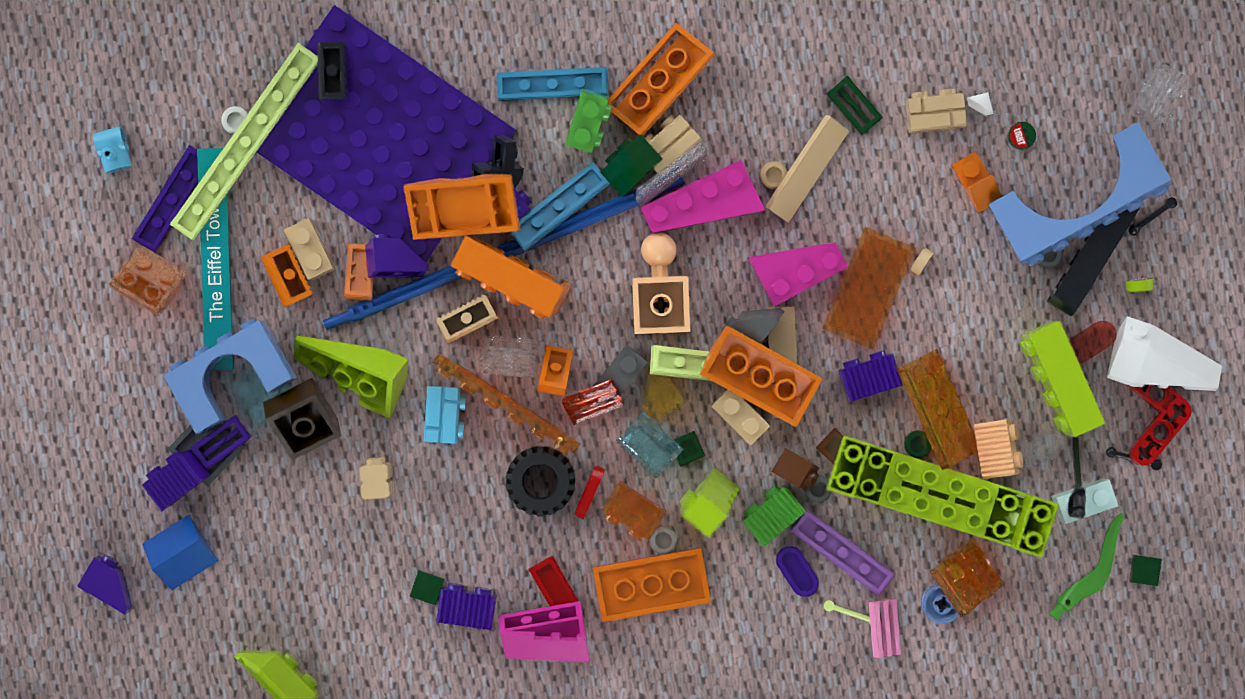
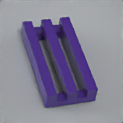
(240, 428)

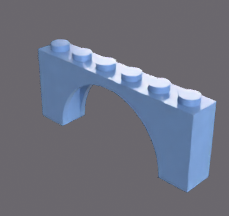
(1139, 178)

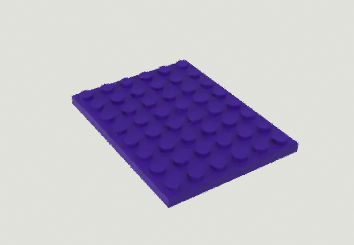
(391, 132)

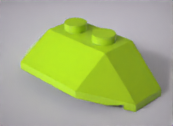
(278, 674)

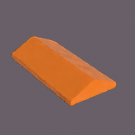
(662, 81)
(760, 375)

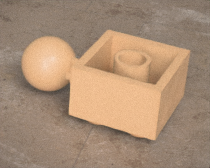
(659, 251)

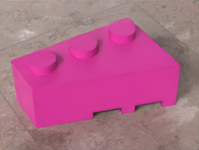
(796, 270)

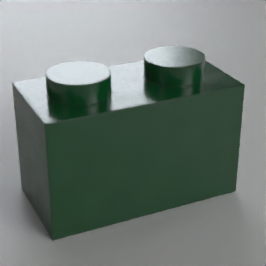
(630, 164)

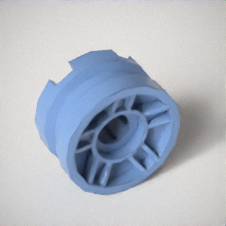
(931, 610)

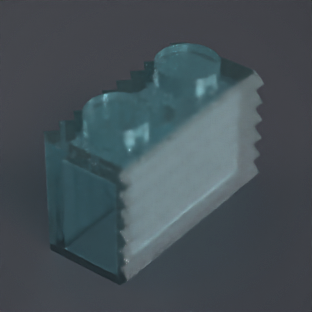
(649, 445)

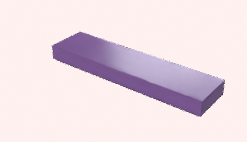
(842, 552)

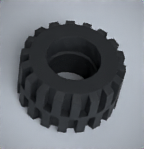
(540, 505)

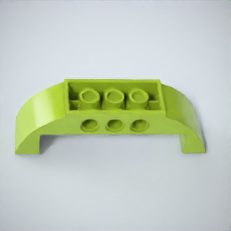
(943, 496)

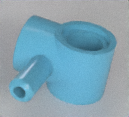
(112, 149)

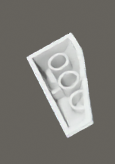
(1154, 357)

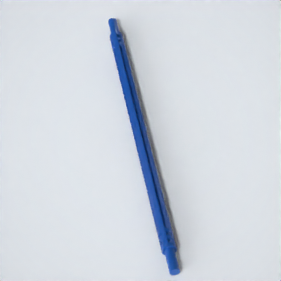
(448, 274)

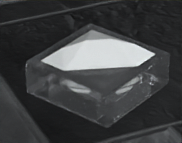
(979, 106)

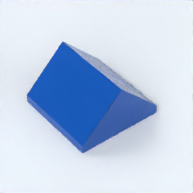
(179, 553)

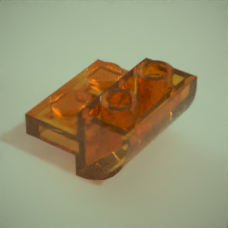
(148, 280)
(633, 511)
(966, 577)

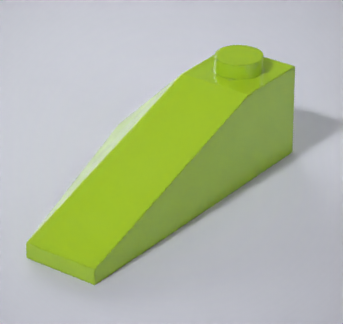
(367, 371)

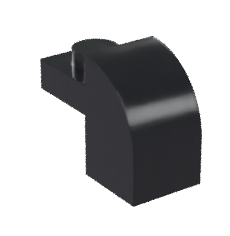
(502, 162)

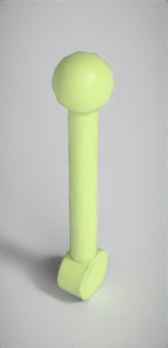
(829, 606)

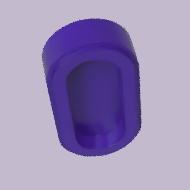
(797, 571)

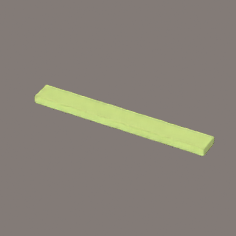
(245, 142)

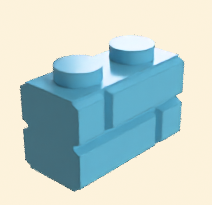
(443, 414)

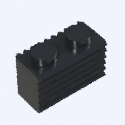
(333, 72)

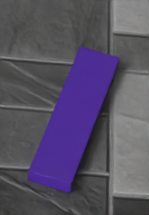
(169, 202)

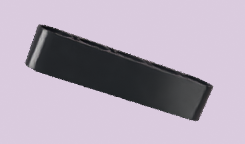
(1089, 263)

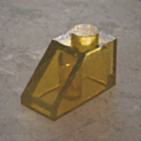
(661, 396)

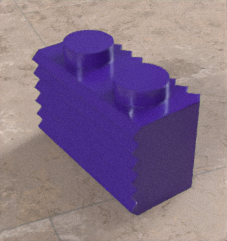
(870, 376)
(175, 479)
(466, 607)

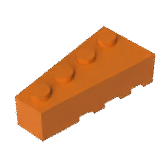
(510, 276)

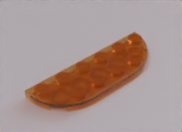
(496, 398)

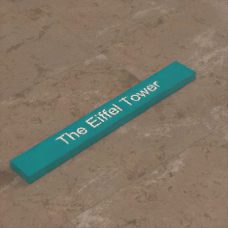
(216, 267)

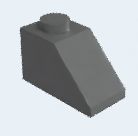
(756, 323)
(623, 370)

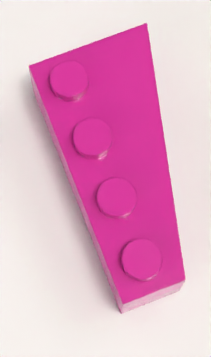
(710, 199)

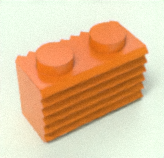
(286, 275)

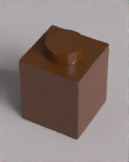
(796, 470)

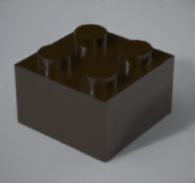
(302, 419)

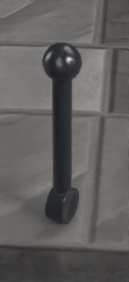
(1170, 203)
(1111, 452)

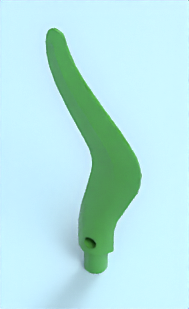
(1096, 578)

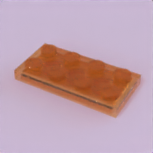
(868, 288)
(939, 409)

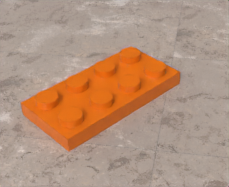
(651, 584)

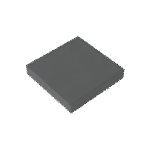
(189, 438)

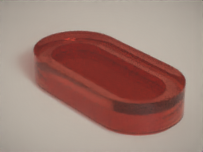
(1093, 340)

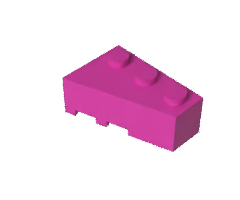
(546, 634)

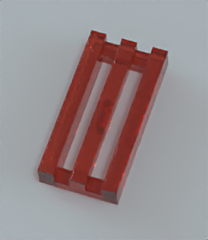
(588, 393)

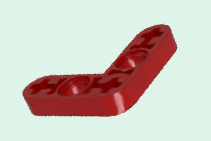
(1164, 408)

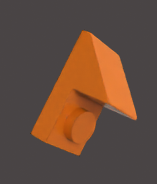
(976, 181)
(555, 370)

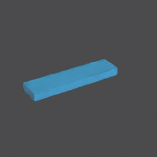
(551, 83)
(559, 206)

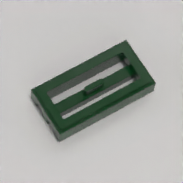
(831, 94)

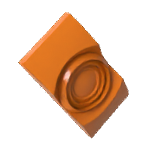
(462, 206)

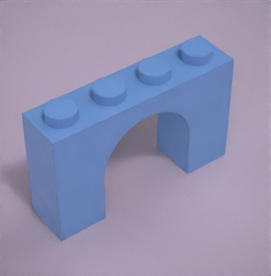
(192, 379)

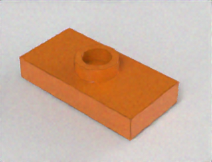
(357, 283)

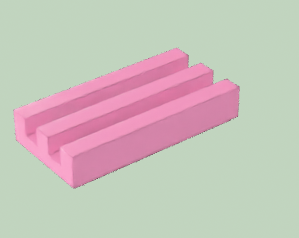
(888, 627)

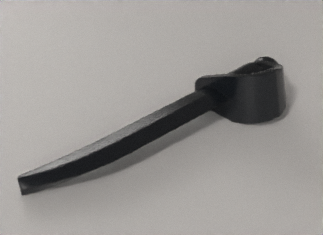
(1077, 499)

